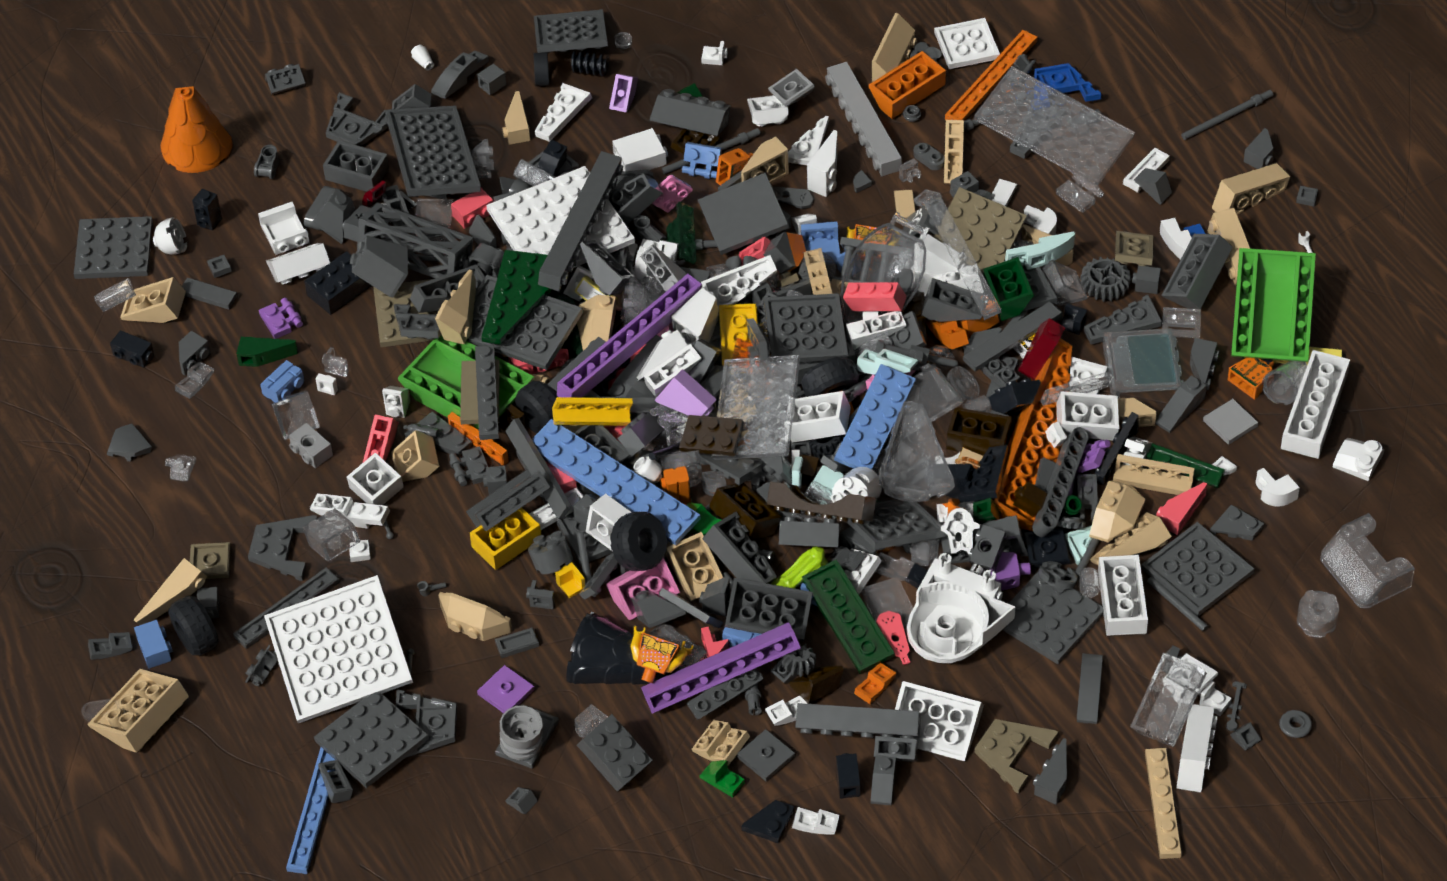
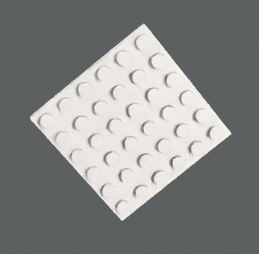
(536, 215)
(338, 649)

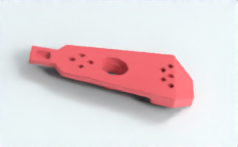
(894, 629)

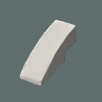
(1174, 237)

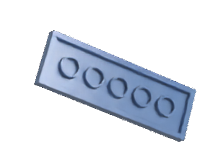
(875, 418)

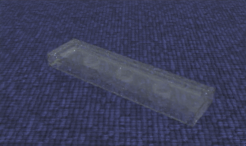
(1081, 386)

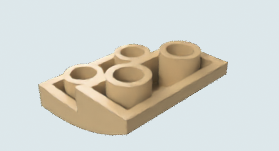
(720, 742)

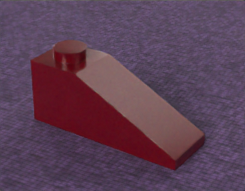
(1041, 348)

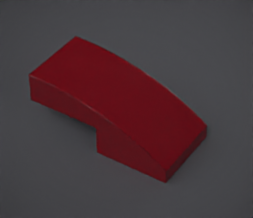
(374, 194)

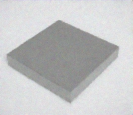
(1230, 421)

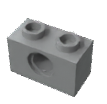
(310, 445)

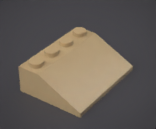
(144, 707)

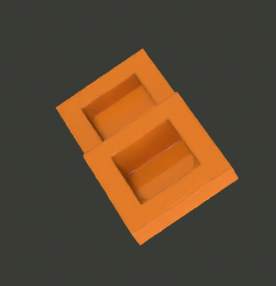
(875, 684)

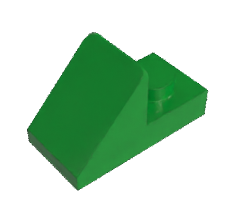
(722, 778)

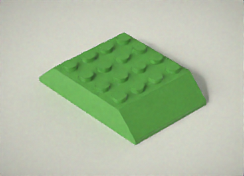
(1273, 304)
(436, 377)

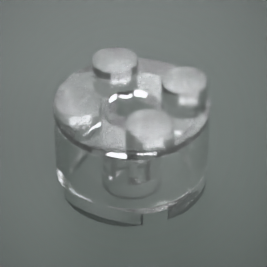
(1318, 613)

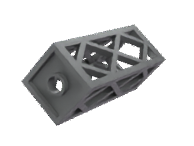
(452, 259)

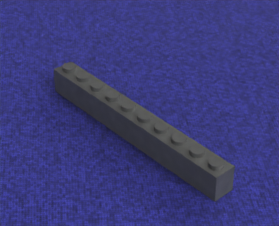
(580, 221)

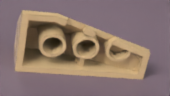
(597, 319)

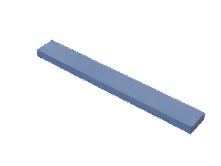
(310, 820)

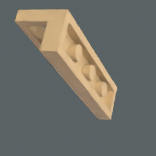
(1153, 478)

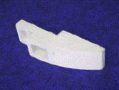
(358, 513)

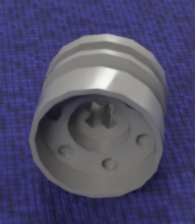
(521, 732)

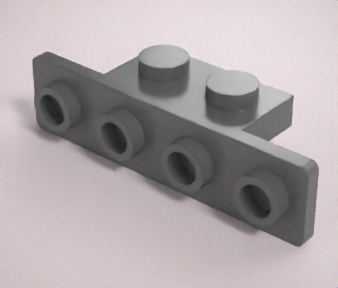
(722, 693)

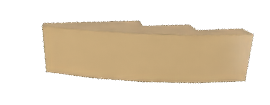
(953, 150)
(817, 272)

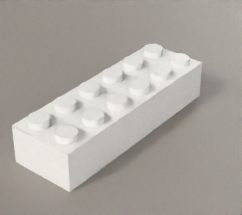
(1315, 404)

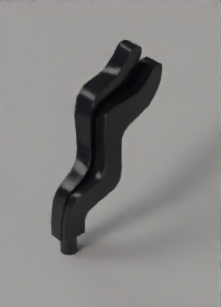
(604, 383)

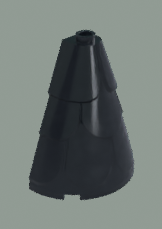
(603, 654)

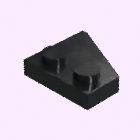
(770, 821)

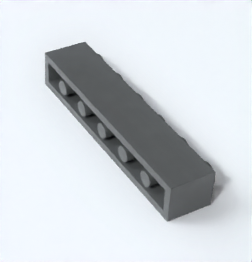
(857, 721)

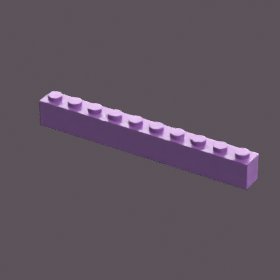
(627, 340)

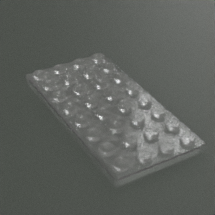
(1054, 125)

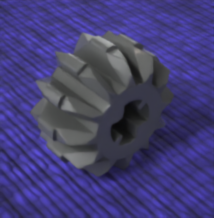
(799, 661)

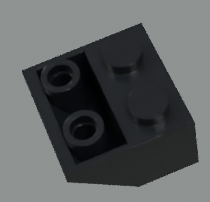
(1014, 396)

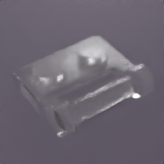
(1182, 318)

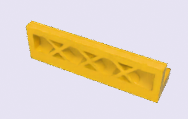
(592, 411)

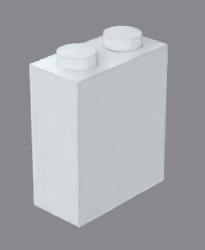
(640, 151)

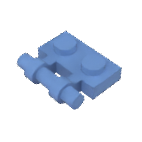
(701, 154)

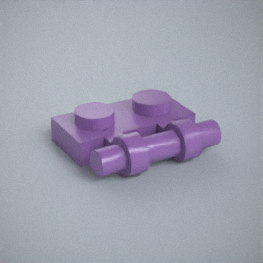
(275, 320)
(1093, 455)

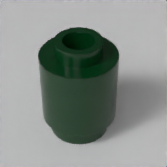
(1072, 506)

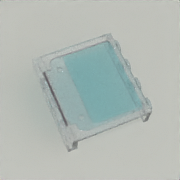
(1142, 361)

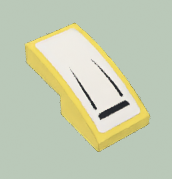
(588, 289)

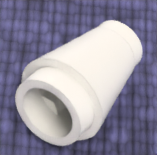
(422, 56)

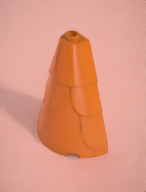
(192, 134)

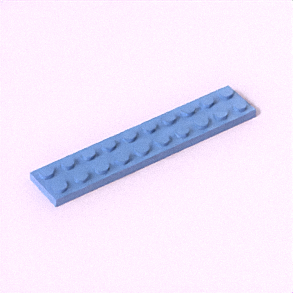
(609, 477)

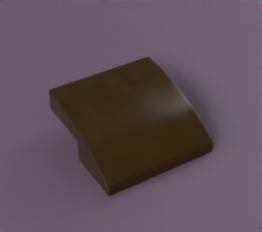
(694, 137)

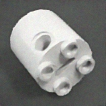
(858, 482)

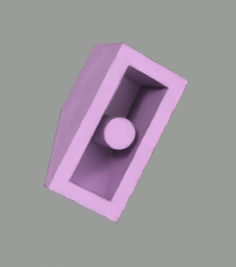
(623, 92)

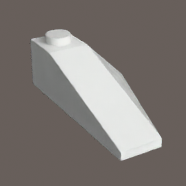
(739, 282)

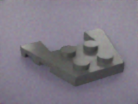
(351, 127)
(415, 324)
(272, 545)
(433, 716)

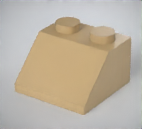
(415, 457)

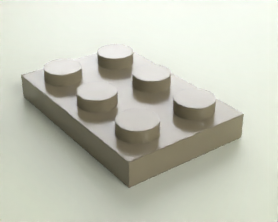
(1133, 248)

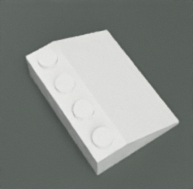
(946, 719)

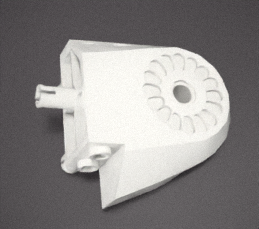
(956, 612)

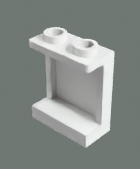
(283, 228)

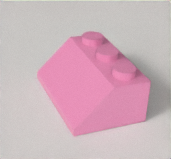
(632, 582)

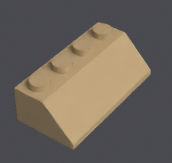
(894, 47)

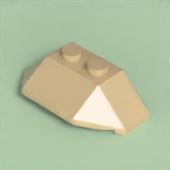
(1116, 511)
(473, 617)

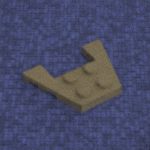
(1004, 744)

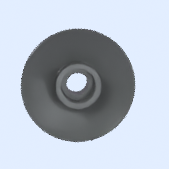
(904, 278)

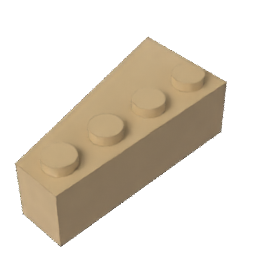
(1228, 226)

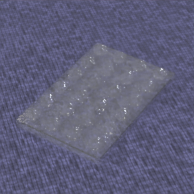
(765, 400)

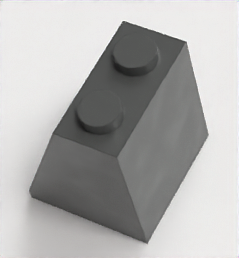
(381, 264)

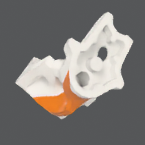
(957, 518)

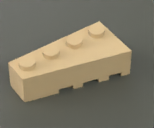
(1250, 188)

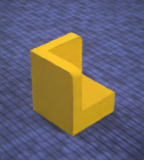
(570, 580)

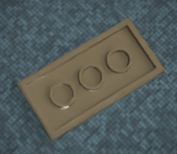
(469, 401)

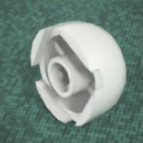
(169, 237)

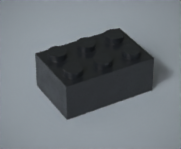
(335, 284)

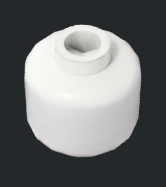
(648, 469)

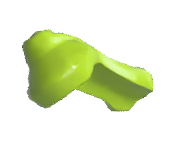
(806, 563)

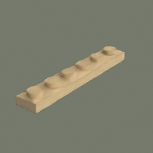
(1163, 803)

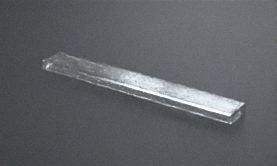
(962, 258)

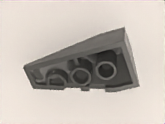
(627, 383)

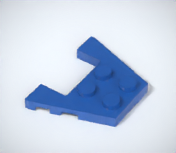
(1066, 79)

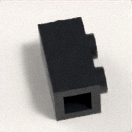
(207, 209)
(132, 349)

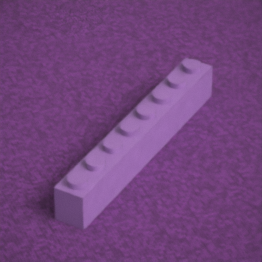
(720, 667)

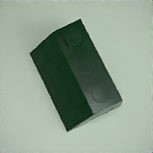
(1009, 287)

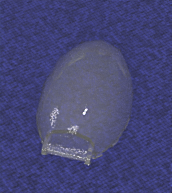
(882, 257)

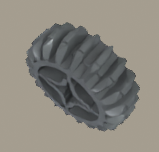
(1105, 279)

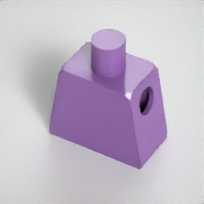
(1009, 570)

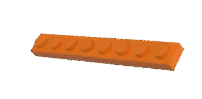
(991, 77)

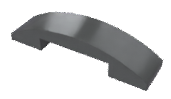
(1089, 688)

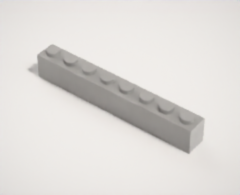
(863, 119)

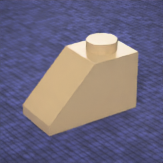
(1146, 414)

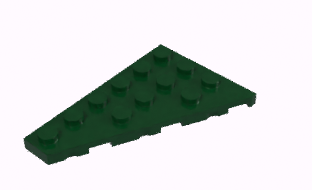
(514, 294)

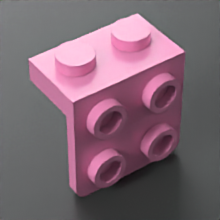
(673, 191)

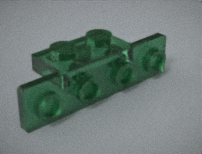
(683, 232)

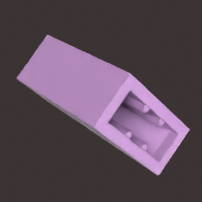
(686, 396)

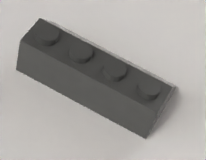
(690, 112)
(1197, 270)

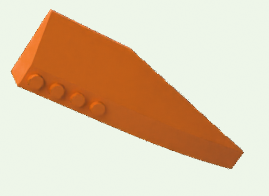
(1029, 438)

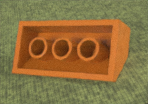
(907, 84)

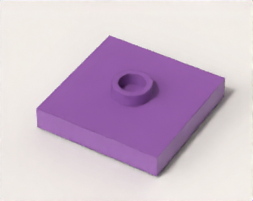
(505, 689)

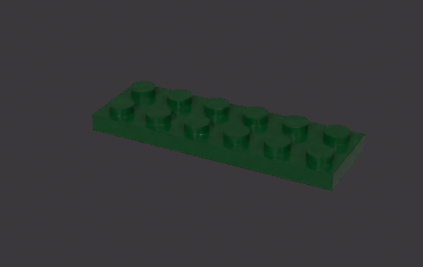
(848, 616)

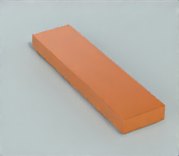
(488, 446)

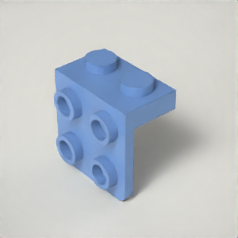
(822, 236)

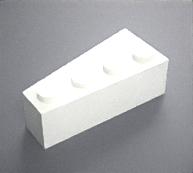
(1196, 747)

